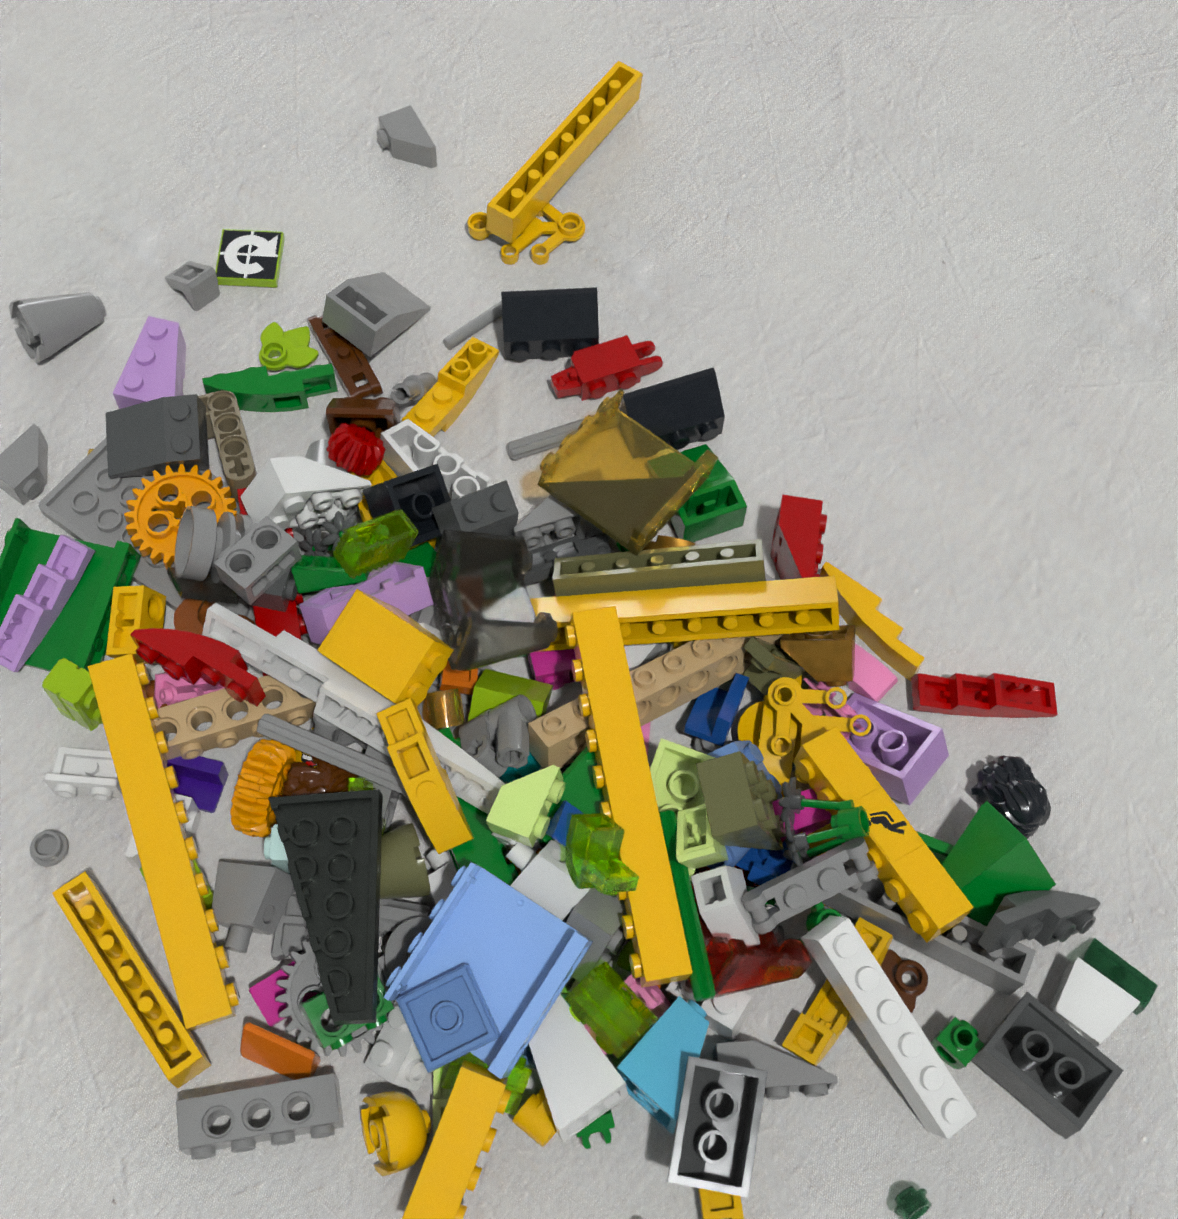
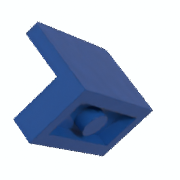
(716, 711)

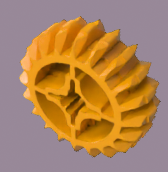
(260, 779)

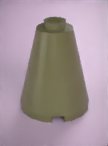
(402, 866)

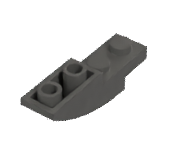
(1038, 915)

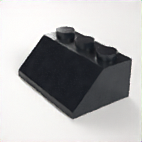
(549, 322)
(679, 408)

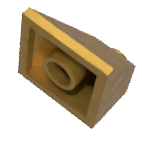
(824, 654)

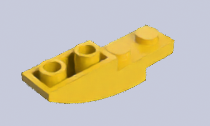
(455, 387)
(423, 776)

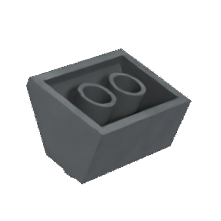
(1047, 1066)
(717, 1126)

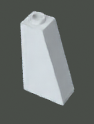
(574, 1072)

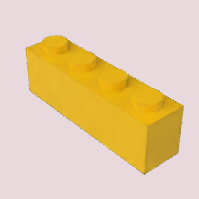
(457, 1144)

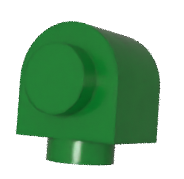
(957, 1043)

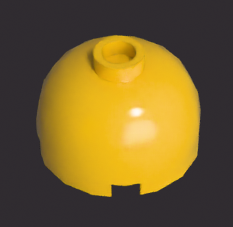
(395, 1130)

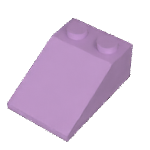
(898, 748)

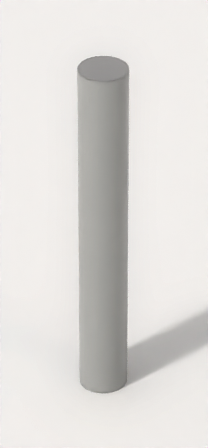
(473, 326)

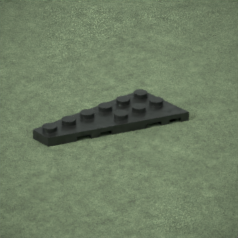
(336, 876)

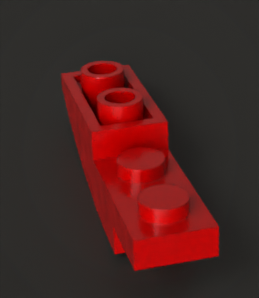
(197, 656)

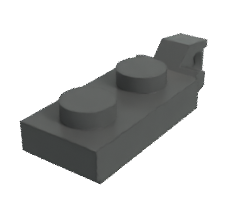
(544, 556)

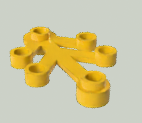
(563, 228)
(811, 724)

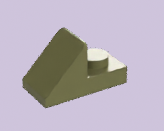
(769, 664)

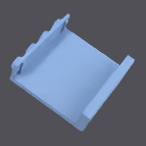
(513, 948)

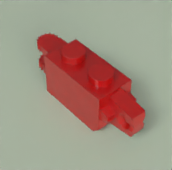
(606, 368)

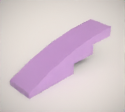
(42, 602)

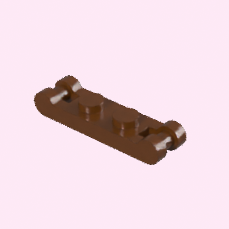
(346, 360)

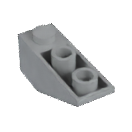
(784, 1071)

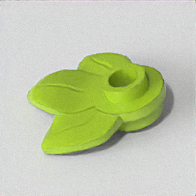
(289, 347)

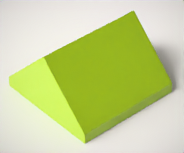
(497, 687)

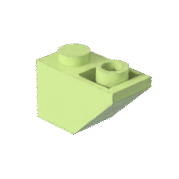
(524, 804)

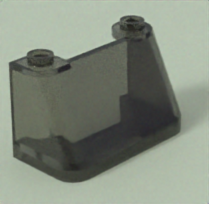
(484, 599)

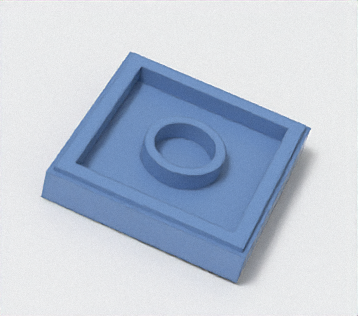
(448, 1018)

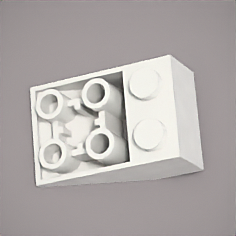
(301, 492)

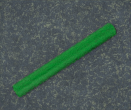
(701, 979)

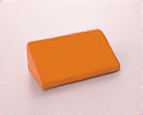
(278, 1053)

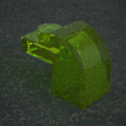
(593, 855)

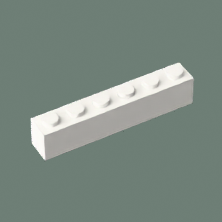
(889, 1026)

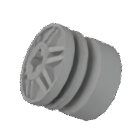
(203, 539)

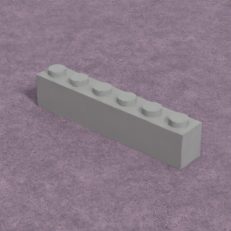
(957, 947)

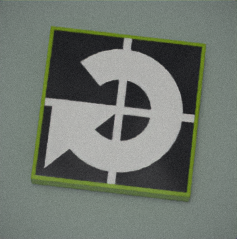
(249, 258)

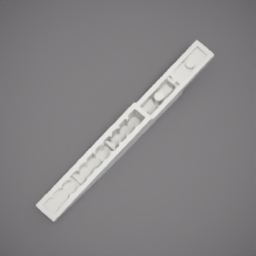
(342, 697)

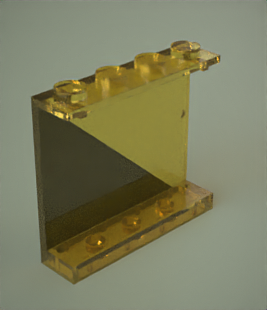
(622, 476)

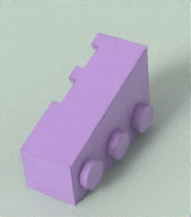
(154, 365)
(395, 584)

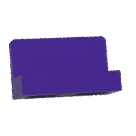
(201, 780)

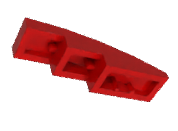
(984, 697)

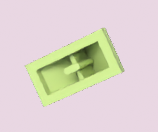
(695, 841)

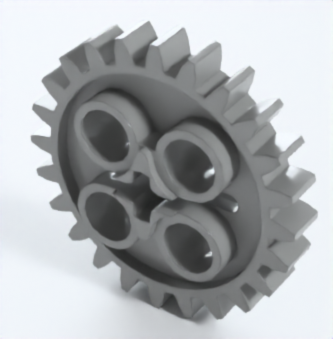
(305, 978)

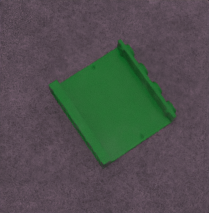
(83, 624)

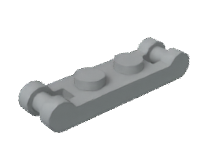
(809, 884)

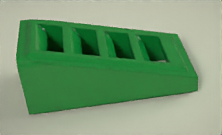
(321, 572)

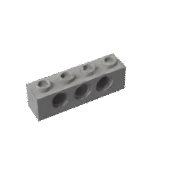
(198, 1115)

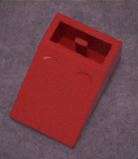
(798, 537)

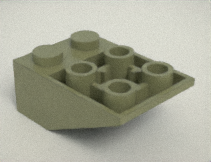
(740, 803)

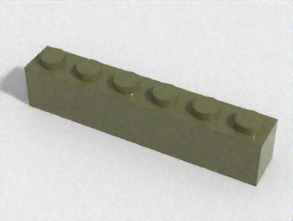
(660, 568)

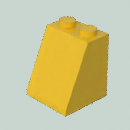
(385, 649)

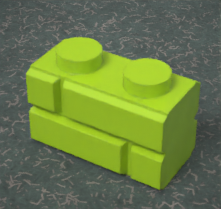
(73, 693)

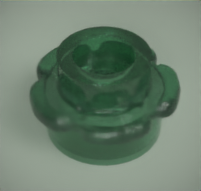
(912, 1203)

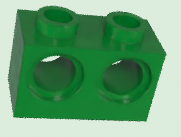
(316, 1005)

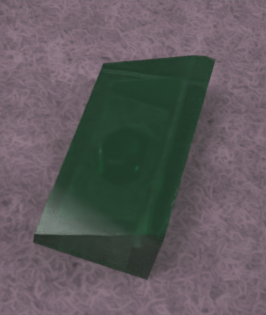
(1120, 973)

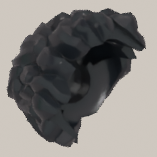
(1013, 793)

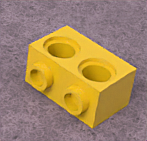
(130, 610)

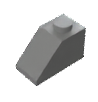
(407, 138)
(25, 466)

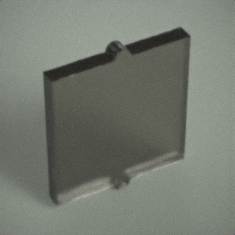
(202, 590)

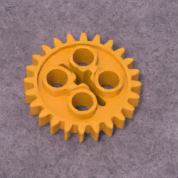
(190, 490)

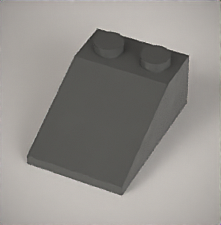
(157, 435)

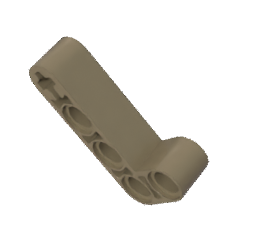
(227, 426)

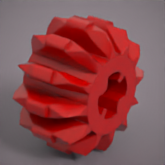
(355, 449)

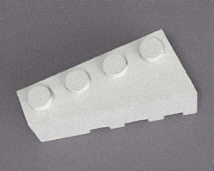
(413, 449)

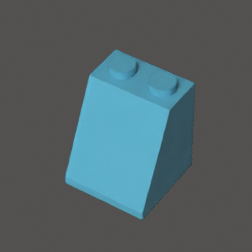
(658, 1062)

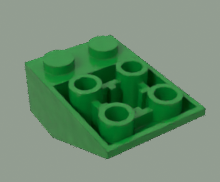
(713, 507)

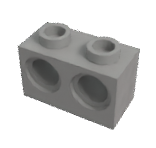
(264, 564)

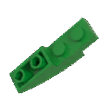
(274, 393)

